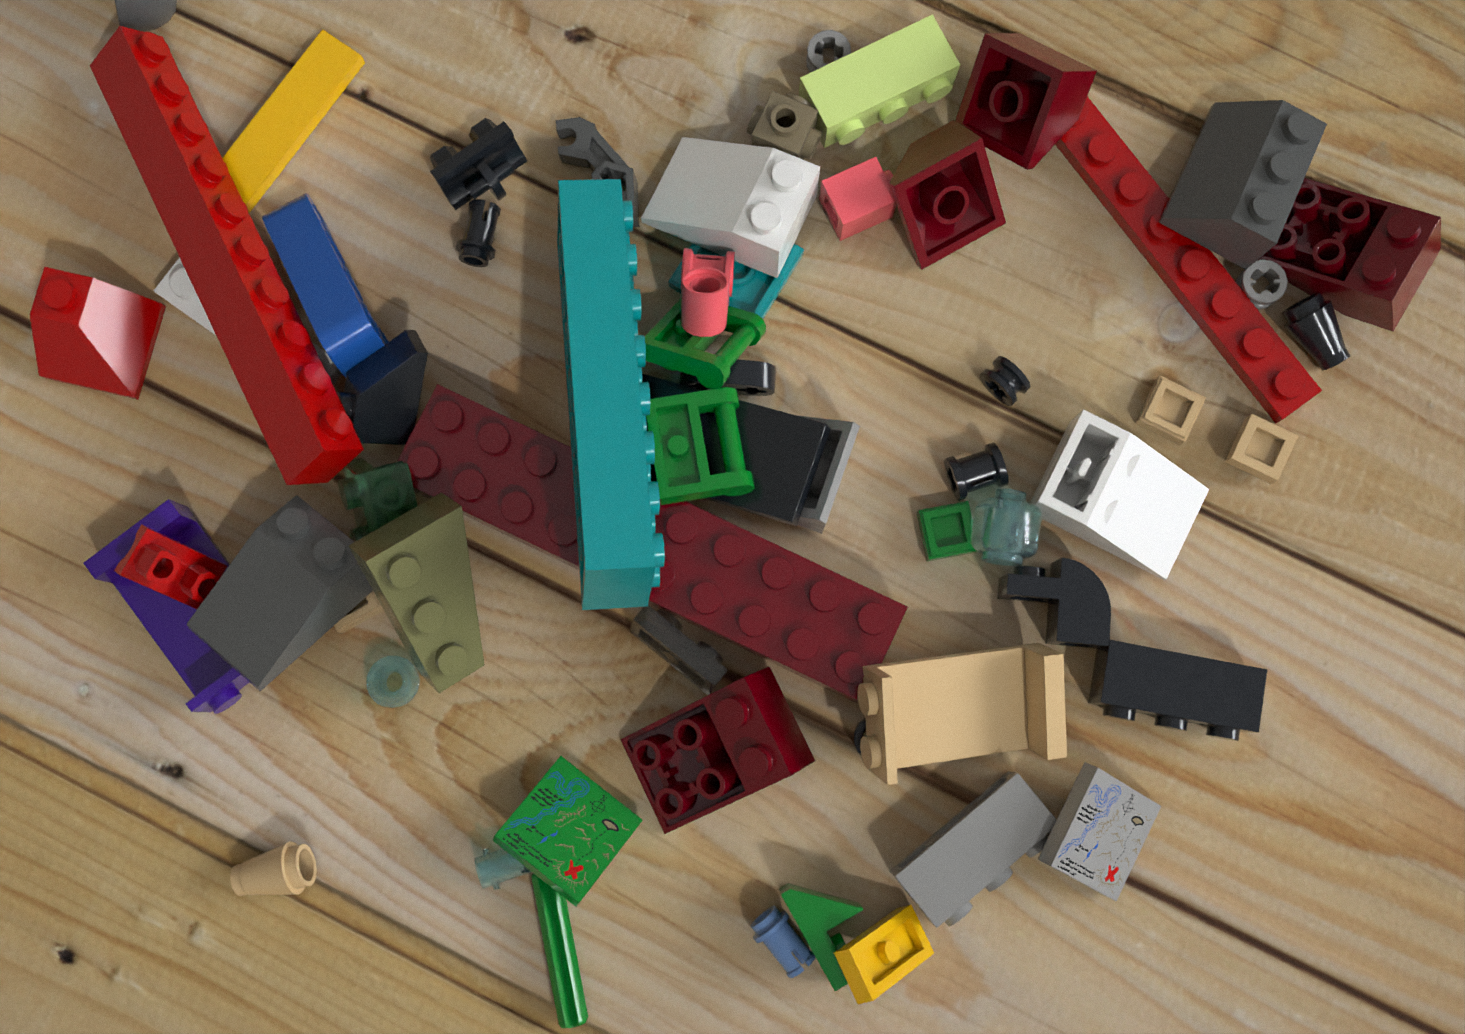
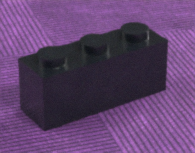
(1178, 689)

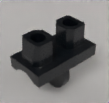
(479, 165)

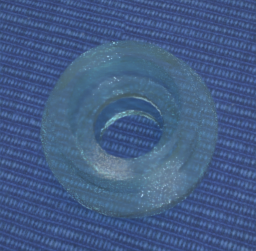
(377, 681)

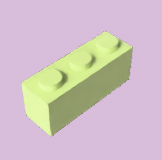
(880, 81)

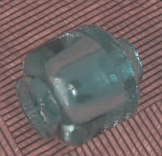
(1006, 528)

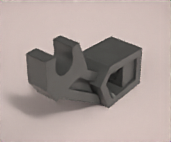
(594, 152)

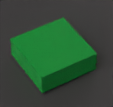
(946, 530)

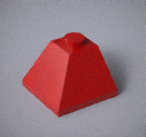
(93, 333)

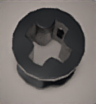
(976, 471)

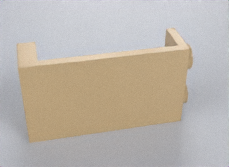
(963, 707)

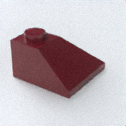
(946, 193)

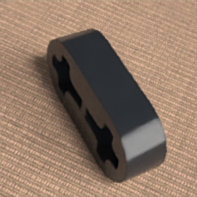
(746, 376)

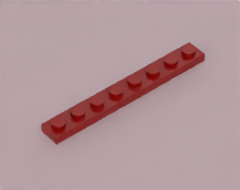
(1187, 267)

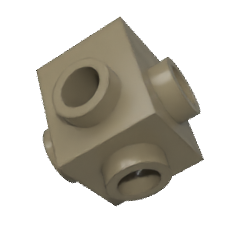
(786, 125)

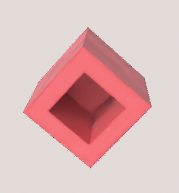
(858, 198)

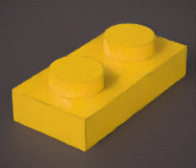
(884, 954)

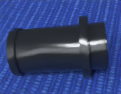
(478, 236)

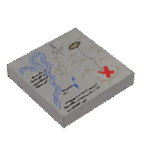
(1099, 831)

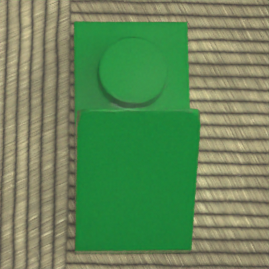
(815, 915)

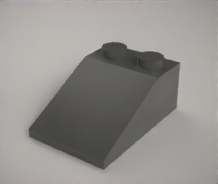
(280, 593)

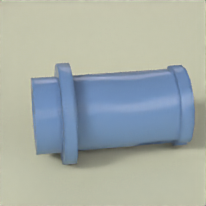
(781, 940)

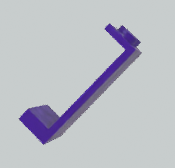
(202, 669)

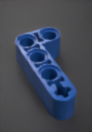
(323, 283)

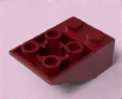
(1356, 251)
(718, 750)

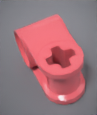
(706, 292)

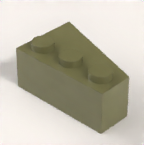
(427, 588)

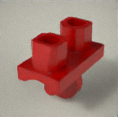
(170, 567)

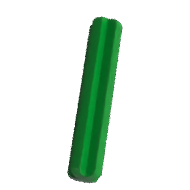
(560, 955)

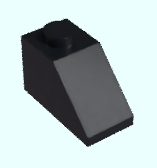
(386, 391)

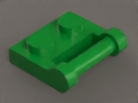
(680, 351)
(681, 450)

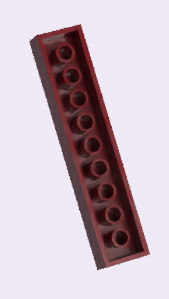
(711, 568)

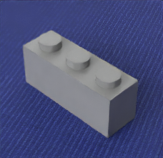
(975, 850)

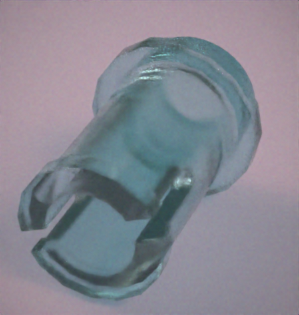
(497, 867)

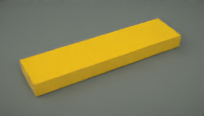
(290, 115)

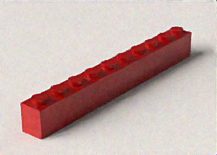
(225, 259)

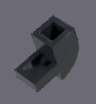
(1075, 598)

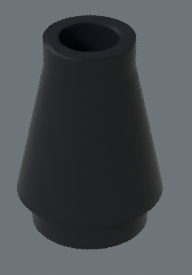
(1317, 330)

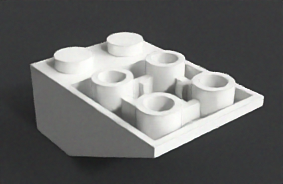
(1119, 494)

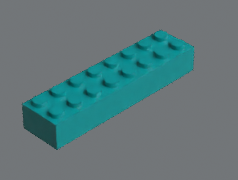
(607, 397)

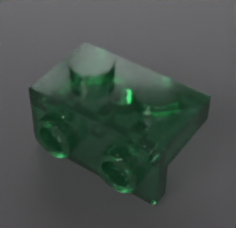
(376, 494)

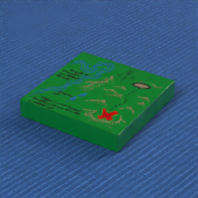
(567, 830)

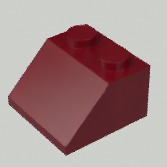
(1023, 96)

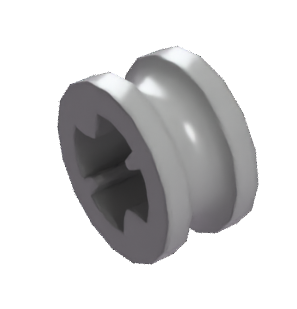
(822, 40)
(1275, 276)

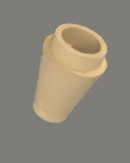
(276, 872)

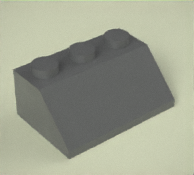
(1243, 177)

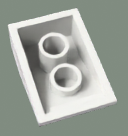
(735, 200)

